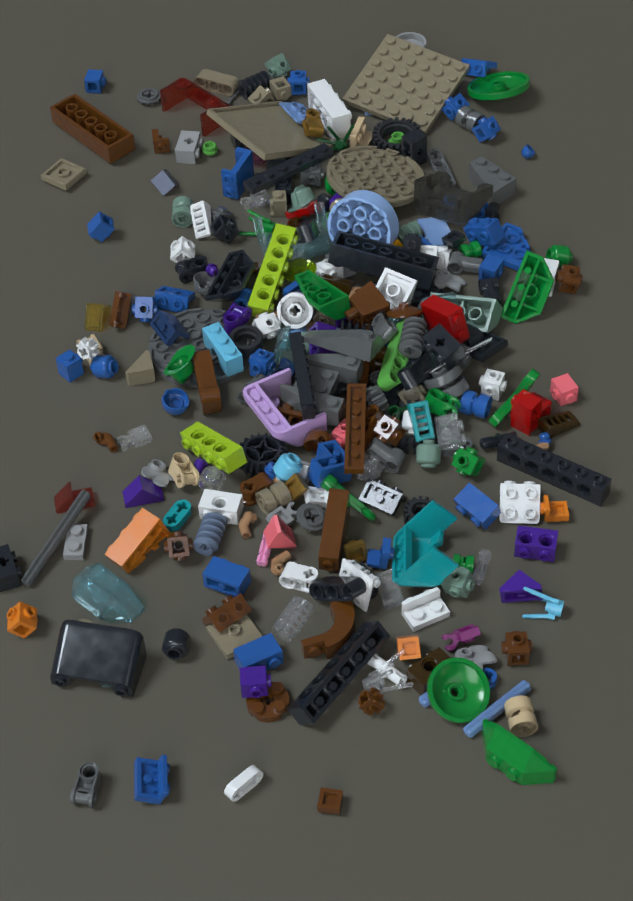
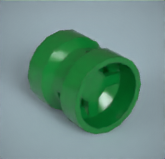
(471, 250)
(467, 562)

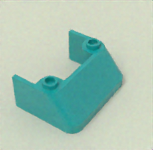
(415, 546)

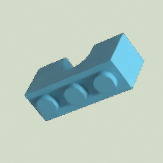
(220, 343)

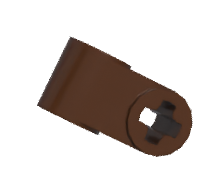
(254, 485)

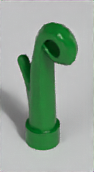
(331, 482)

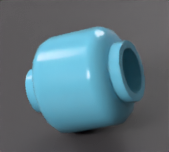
(286, 466)

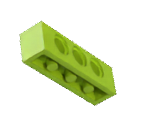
(213, 447)

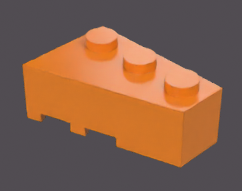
(137, 540)

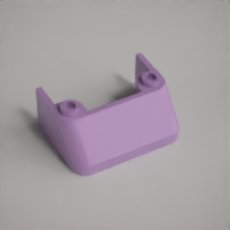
(263, 400)

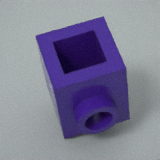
(254, 681)

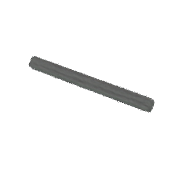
(55, 538)

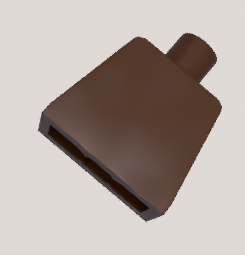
(367, 304)

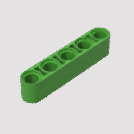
(392, 362)

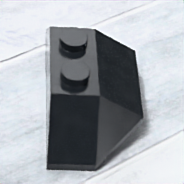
(231, 277)

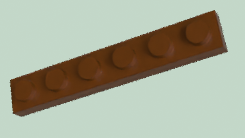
(355, 429)

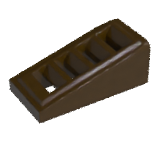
(556, 429)

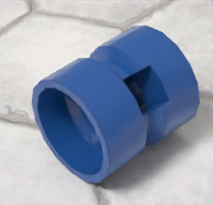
(475, 404)

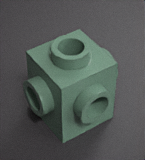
(278, 66)
(459, 583)

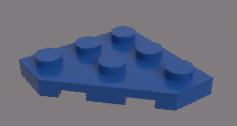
(510, 247)

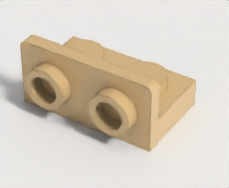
(359, 134)

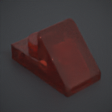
(66, 497)

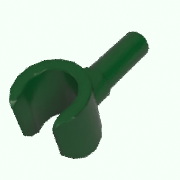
(396, 411)

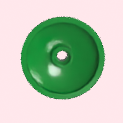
(470, 687)

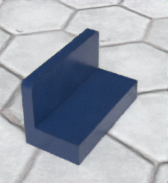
(168, 327)

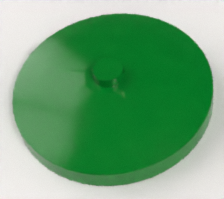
(498, 85)

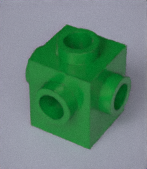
(468, 461)

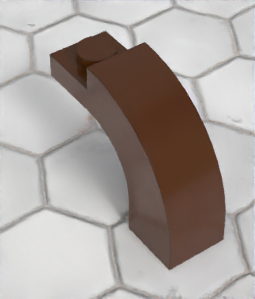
(332, 640)

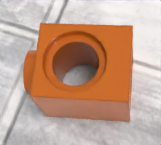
(410, 645)

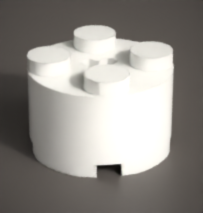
(287, 316)

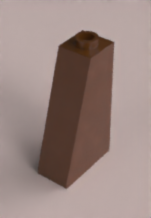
(334, 529)

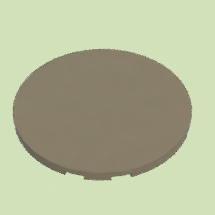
(375, 171)

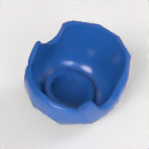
(175, 401)

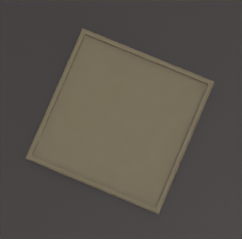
(265, 129)

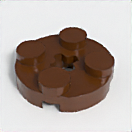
(277, 707)

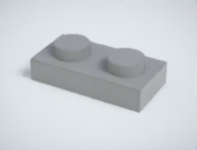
(75, 542)

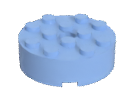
(364, 215)

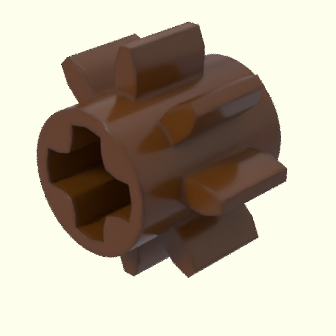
(371, 701)

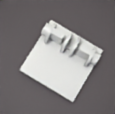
(351, 568)

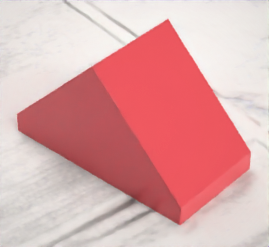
(279, 534)

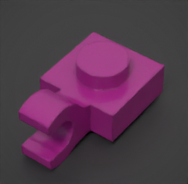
(464, 634)

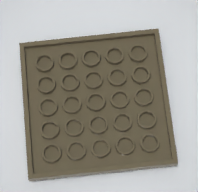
(406, 82)

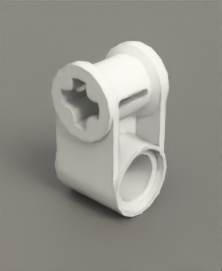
(298, 576)

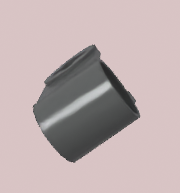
(384, 327)
(86, 789)

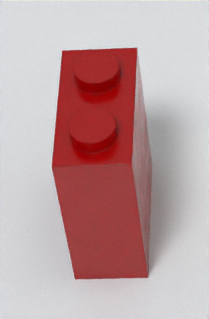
(448, 314)

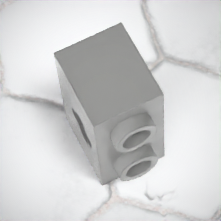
(188, 147)

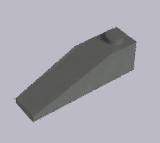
(354, 343)

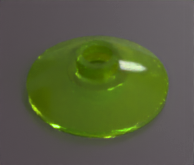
(298, 266)

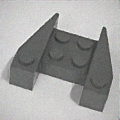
(326, 374)

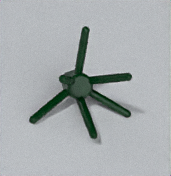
(340, 144)

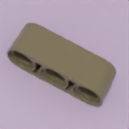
(217, 82)

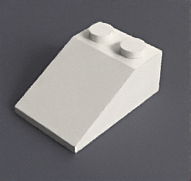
(396, 287)

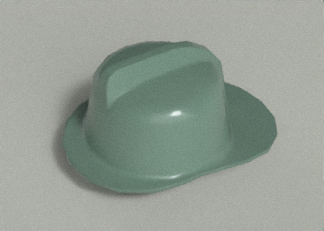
(301, 197)

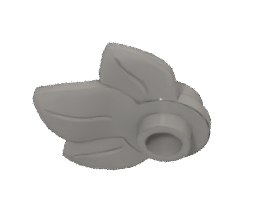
(444, 279)
(158, 473)
(478, 654)

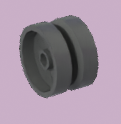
(447, 380)

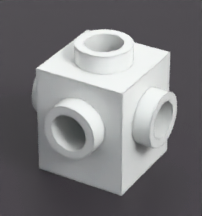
(182, 250)
(327, 268)
(268, 325)
(493, 383)

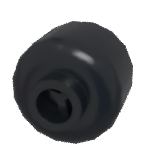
(176, 644)

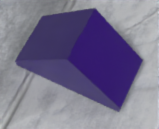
(142, 492)
(513, 589)

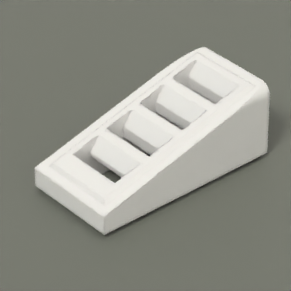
(197, 210)

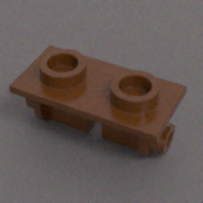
(120, 309)

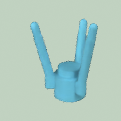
(553, 606)

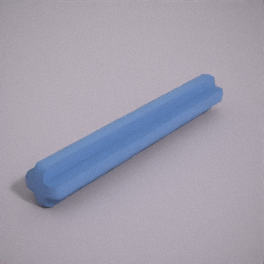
(495, 709)

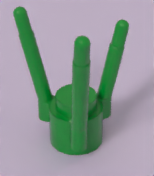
(268, 225)

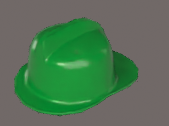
(181, 364)

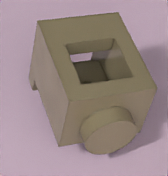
(282, 92)
(278, 203)

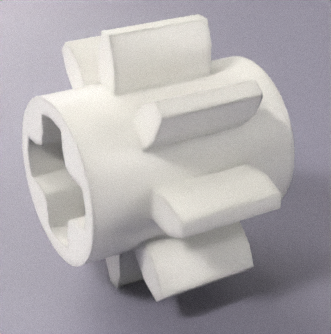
(87, 348)

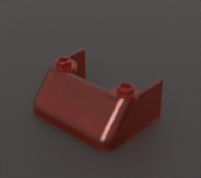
(183, 89)

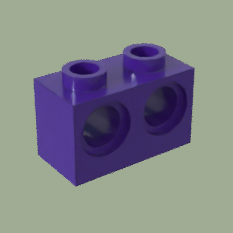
(535, 543)

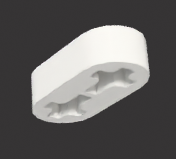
(243, 783)

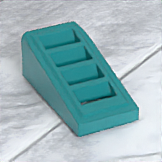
(426, 412)

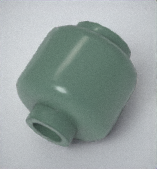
(428, 454)

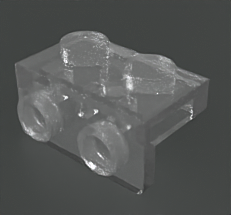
(449, 431)

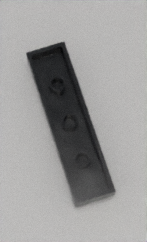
(303, 376)

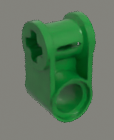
(441, 402)

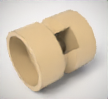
(521, 716)

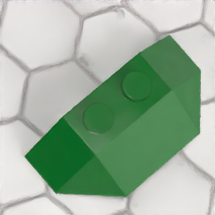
(528, 290)
(515, 757)

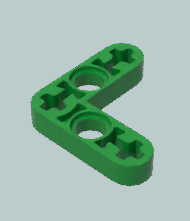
(505, 409)

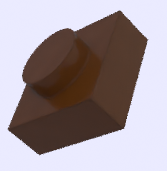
(330, 800)

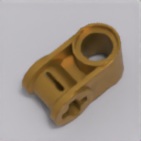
(312, 124)

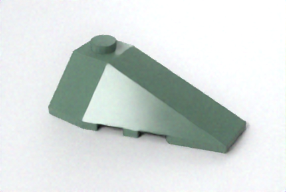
(479, 311)

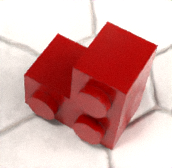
(527, 409)

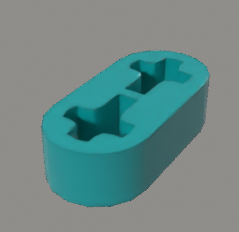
(179, 517)

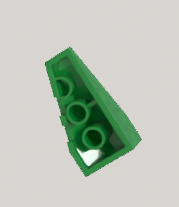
(323, 295)

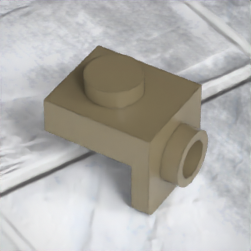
(261, 95)
(416, 393)

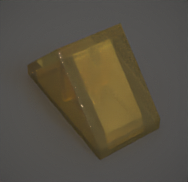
(96, 316)

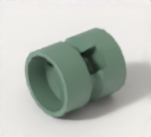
(181, 212)

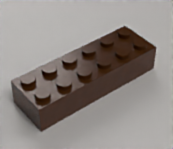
(92, 128)

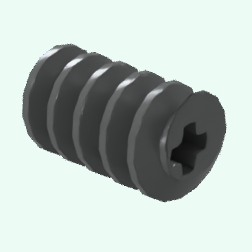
(411, 337)

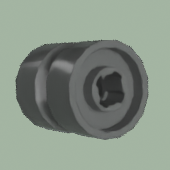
(468, 117)

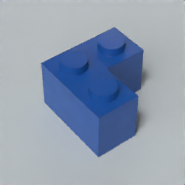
(328, 460)

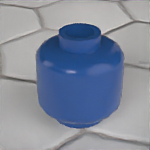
(104, 366)

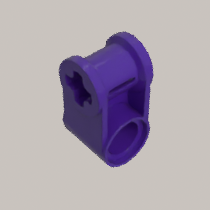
(236, 317)

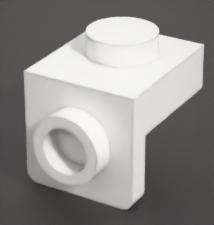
(444, 255)
(316, 496)

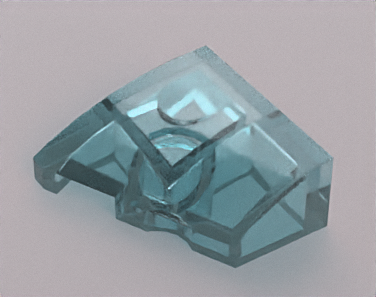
(282, 342)

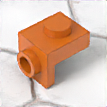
(554, 511)

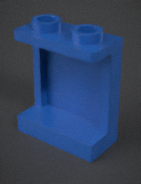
(233, 179)

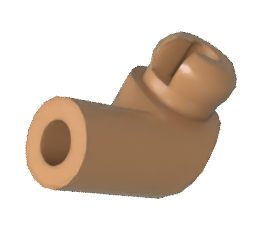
(247, 518)
(277, 562)

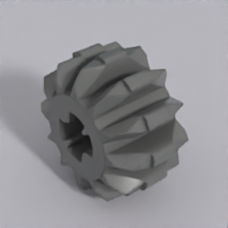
(375, 396)

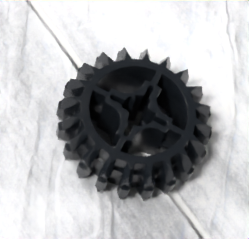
(260, 451)

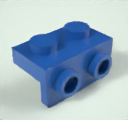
(151, 780)

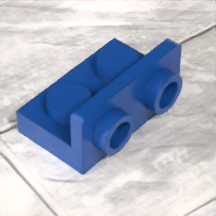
(479, 67)
(173, 298)

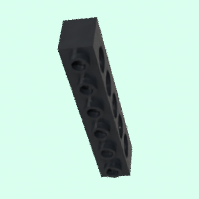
(553, 469)
(338, 673)

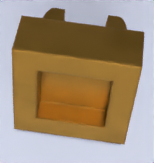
(297, 486)
(355, 550)

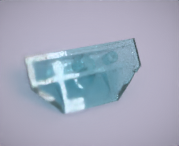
(105, 594)

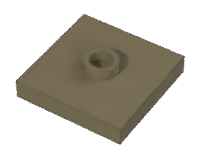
(63, 174)
(234, 635)

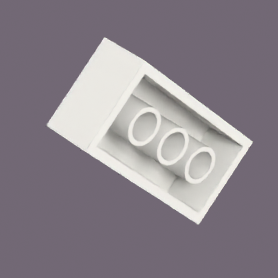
(331, 108)

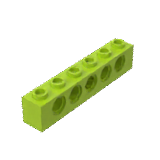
(275, 259)

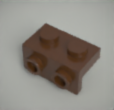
(228, 613)

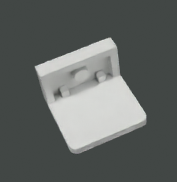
(519, 502)

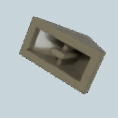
(141, 371)

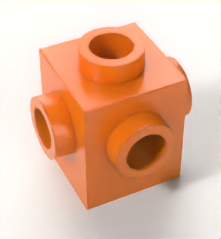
(22, 619)

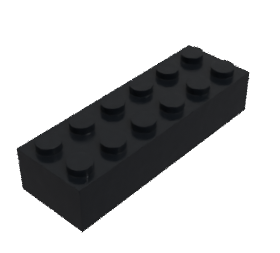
(373, 256)

